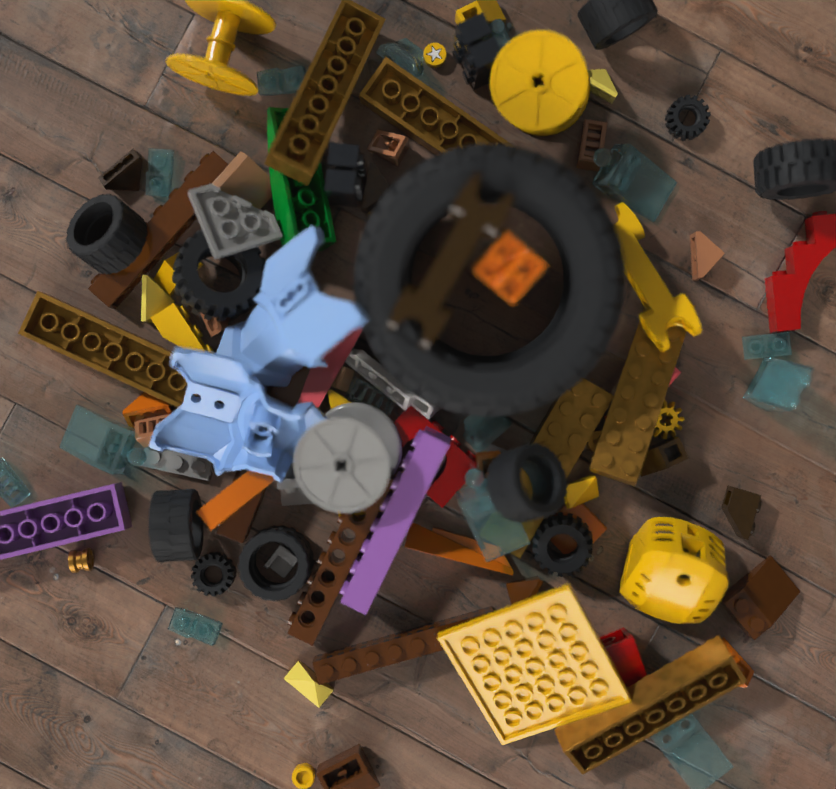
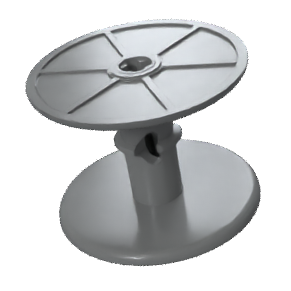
(348, 457)

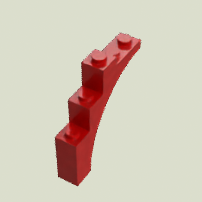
(787, 288)

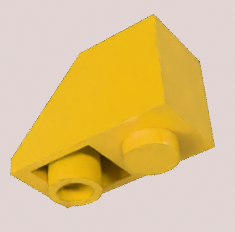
(489, 7)

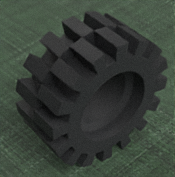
(697, 108)
(199, 574)

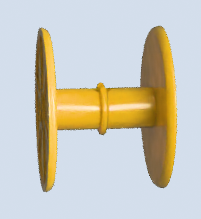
(536, 60)
(213, 70)

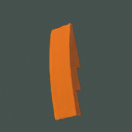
(233, 497)

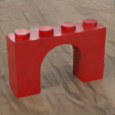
(456, 464)

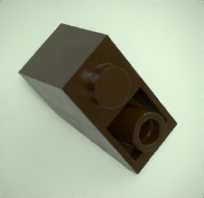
(663, 456)
(740, 509)

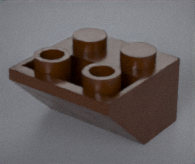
(348, 771)

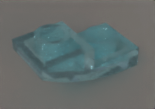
(279, 81)
(159, 172)
(766, 345)
(195, 625)

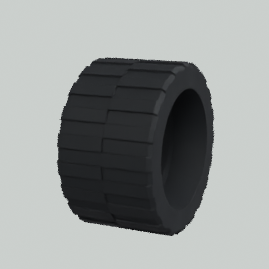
(614, 20)
(106, 234)
(546, 477)
(175, 526)
(261, 586)

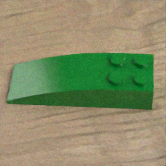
(295, 203)

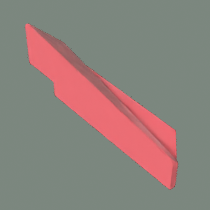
(321, 378)

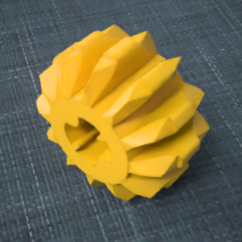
(671, 422)

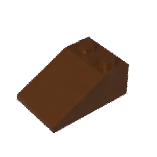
(760, 598)

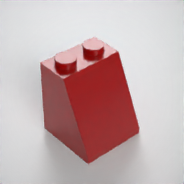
(624, 655)

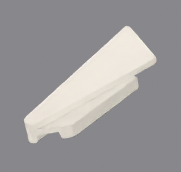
(387, 384)

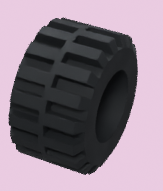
(563, 562)

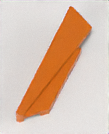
(453, 547)

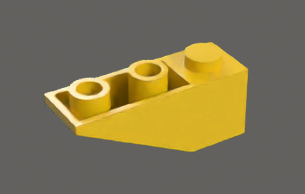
(176, 328)

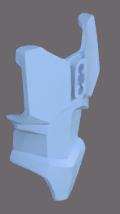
(295, 332)
(244, 430)

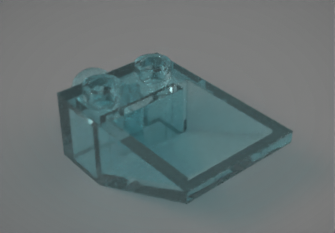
(632, 179)
(99, 439)
(491, 530)
(693, 753)

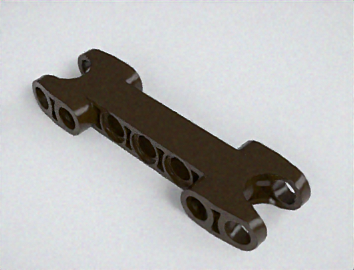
(473, 221)

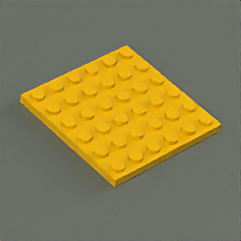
(535, 665)

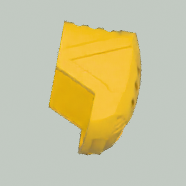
(665, 593)

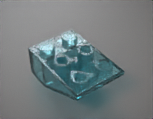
(778, 384)

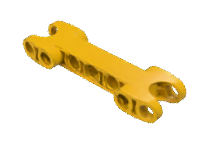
(661, 308)

